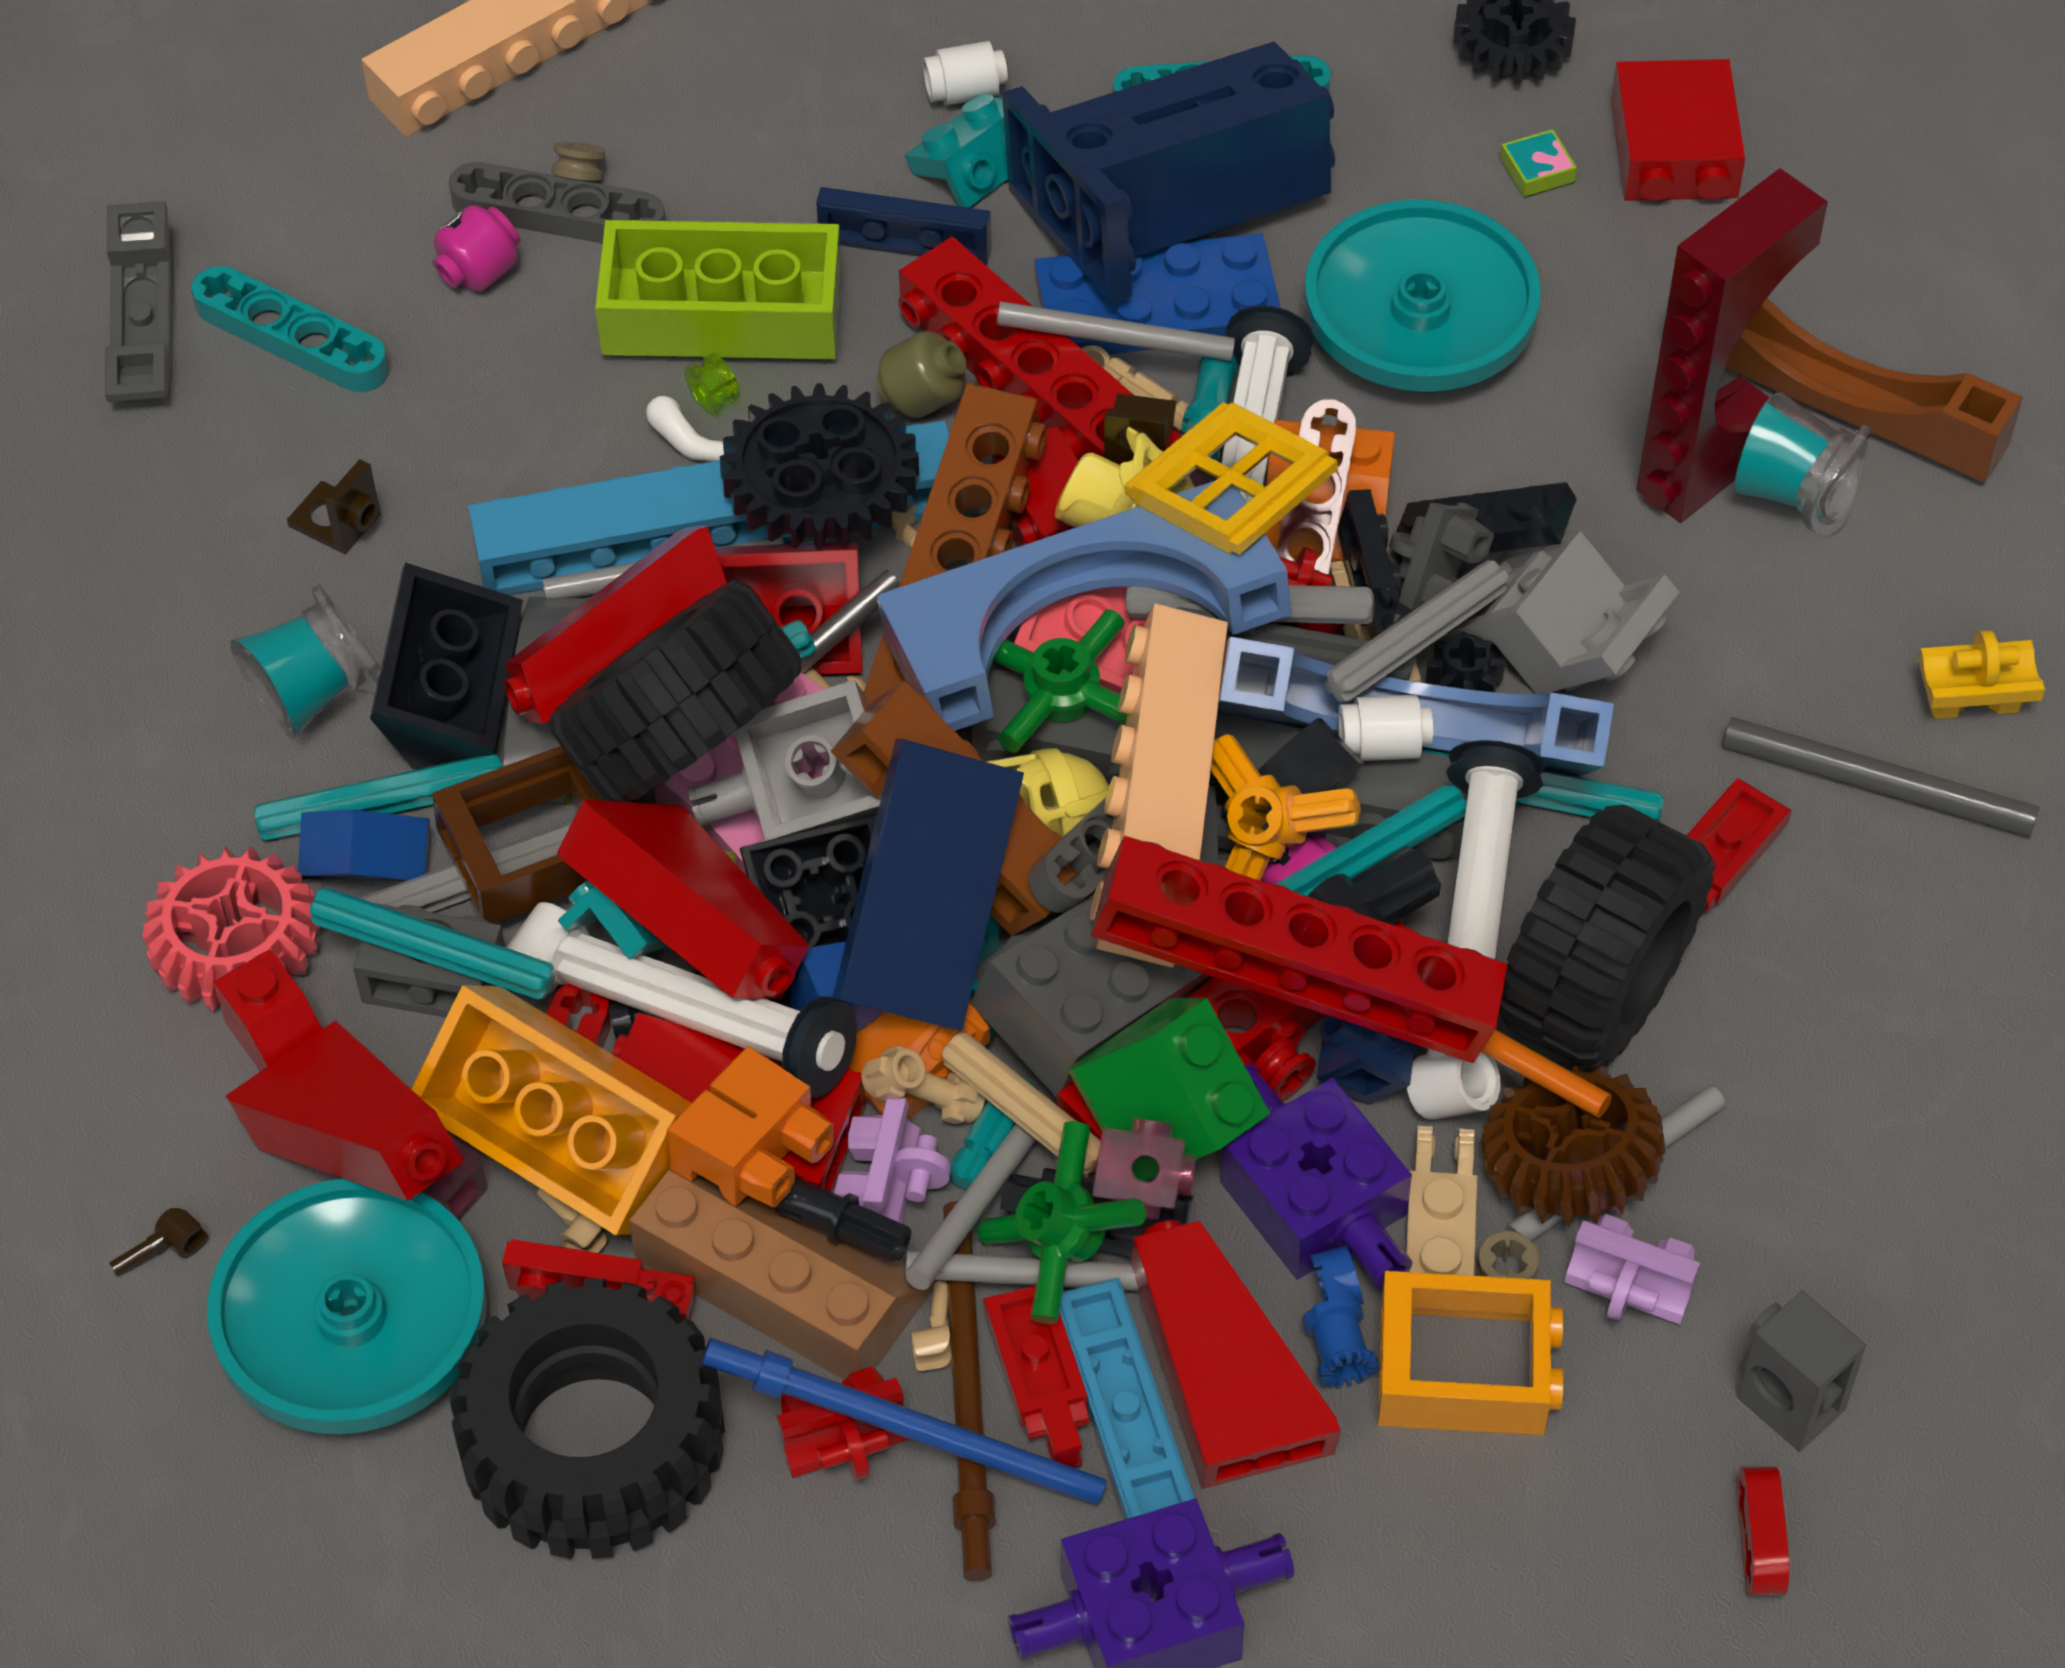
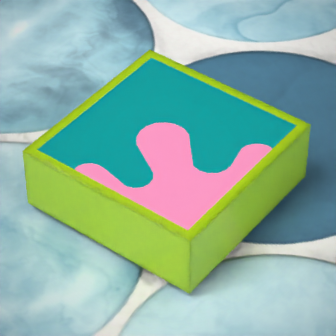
(1538, 163)

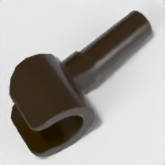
(173, 1229)

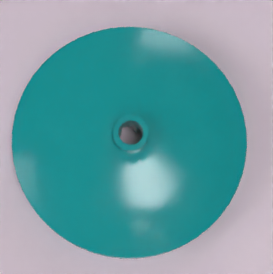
(1422, 295)
(345, 1307)

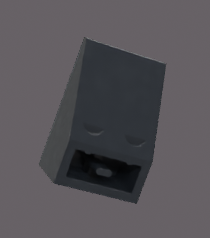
(813, 877)

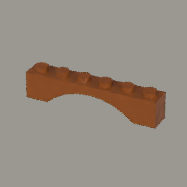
(1944, 418)

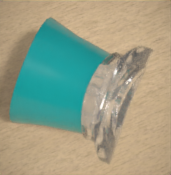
(1802, 464)
(306, 663)

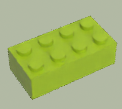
(719, 289)

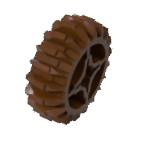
(1567, 1160)

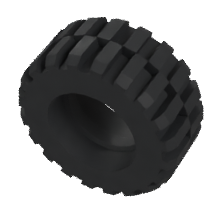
(676, 693)
(1605, 935)
(570, 1340)

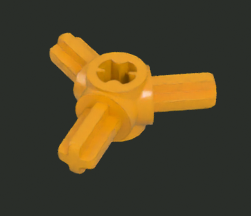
(1291, 812)

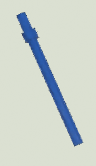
(775, 1375)

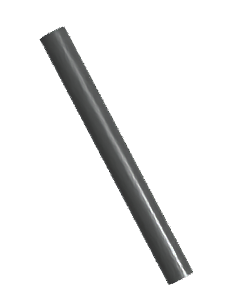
(1881, 776)

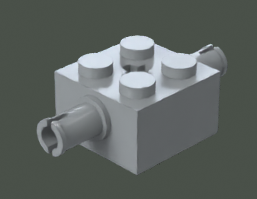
(776, 759)

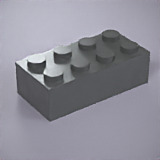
(1065, 998)

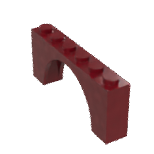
(1715, 291)

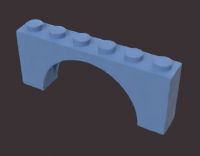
(955, 621)
(1289, 690)

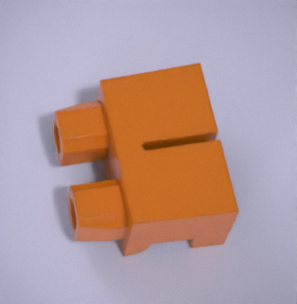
(746, 1129)

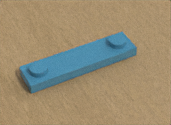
(1124, 1400)

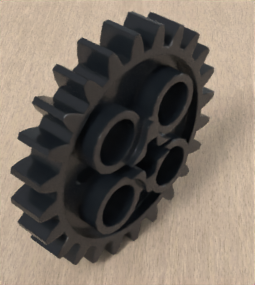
(819, 466)

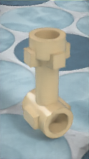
(903, 1072)

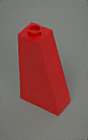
(612, 622)
(685, 893)
(692, 1060)
(345, 1116)
(1227, 1368)

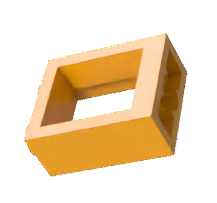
(1467, 1405)

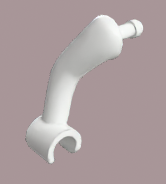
(667, 419)

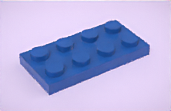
(1176, 287)

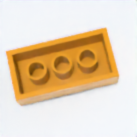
(549, 1105)

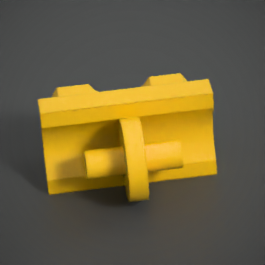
(1980, 675)

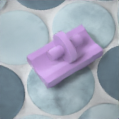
(901, 1163)
(1633, 1271)

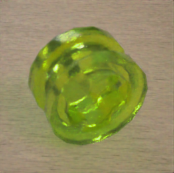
(712, 383)

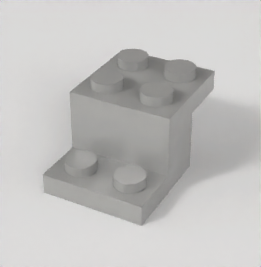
(1569, 615)

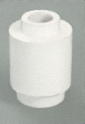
(964, 73)
(1386, 727)

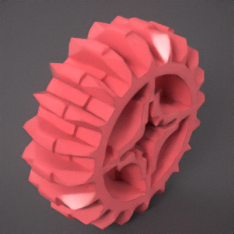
(218, 913)

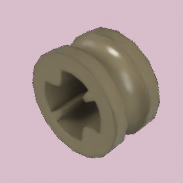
(578, 161)
(1506, 1245)

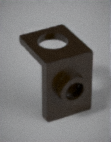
(1143, 414)
(349, 505)

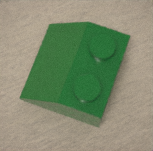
(1174, 1071)

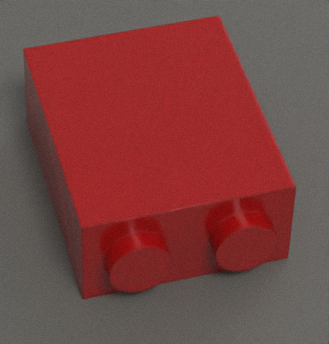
(1677, 130)

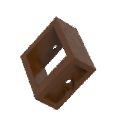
(495, 796)

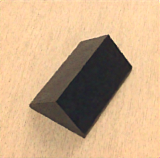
(444, 668)

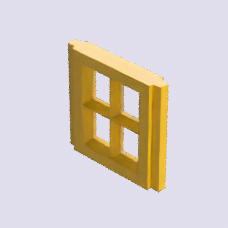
(1269, 503)

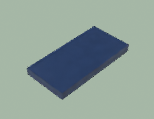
(928, 885)

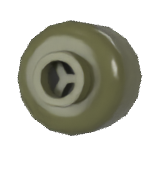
(921, 374)

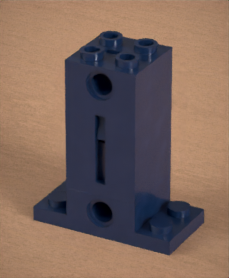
(1169, 158)

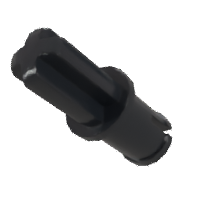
(845, 1220)

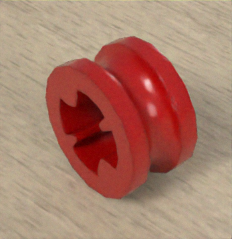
(1285, 1068)

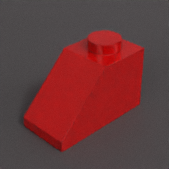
(265, 1009)

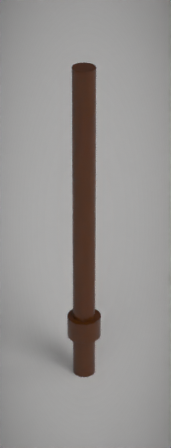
(973, 1503)

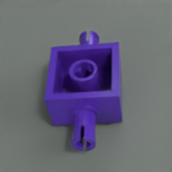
(1319, 1180)
(1157, 1556)

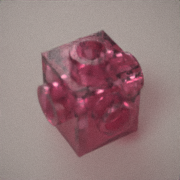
(1115, 1165)

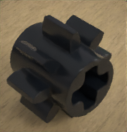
(1465, 664)

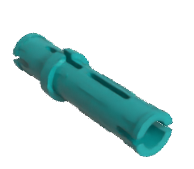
(1211, 390)

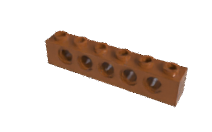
(984, 425)

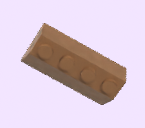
(777, 1273)

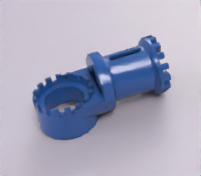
(1337, 1321)

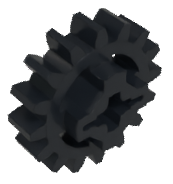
(1514, 36)

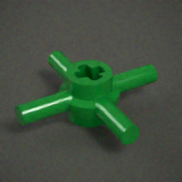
(1061, 680)
(1061, 1222)

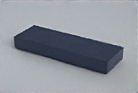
(903, 223)

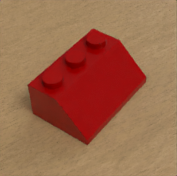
(803, 587)

